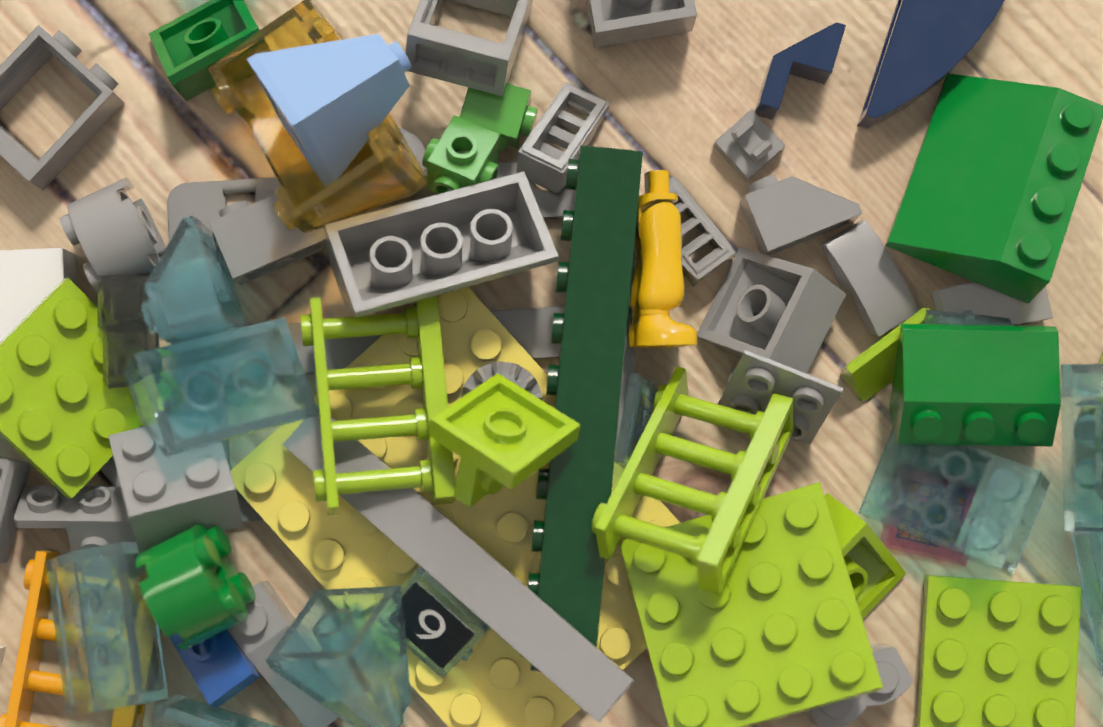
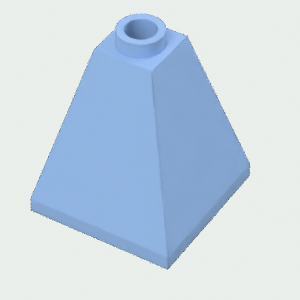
(333, 95)

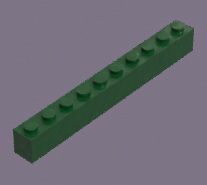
(587, 379)

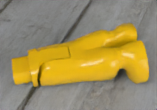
(658, 273)

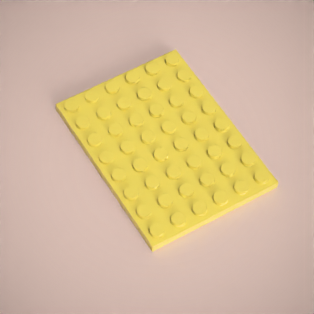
(351, 552)

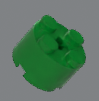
(194, 585)

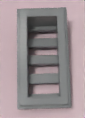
(547, 164)
(722, 249)

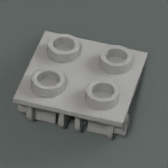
(757, 378)

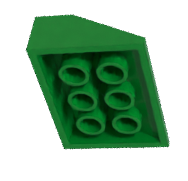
(997, 182)

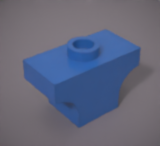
(218, 667)

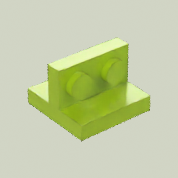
(500, 437)

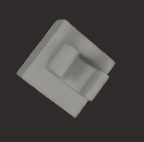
(749, 145)

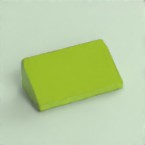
(876, 365)

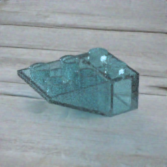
(912, 499)

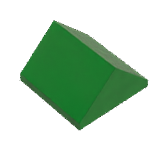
(200, 40)

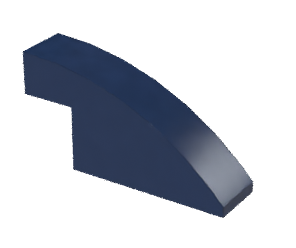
(921, 49)

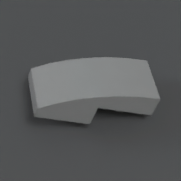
(871, 276)

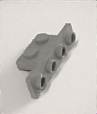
(91, 517)

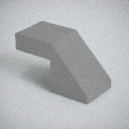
(992, 303)

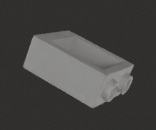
(464, 57)
(18, 71)

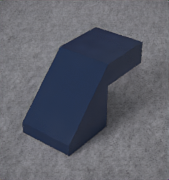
(808, 59)

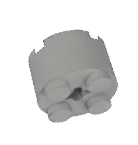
(113, 233)

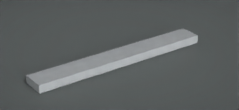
(474, 578)

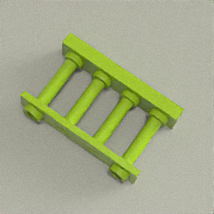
(422, 372)
(730, 511)

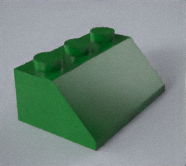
(976, 385)

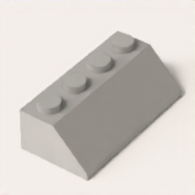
(438, 244)

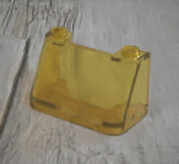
(376, 176)

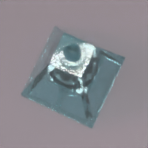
(350, 654)

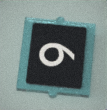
(438, 624)

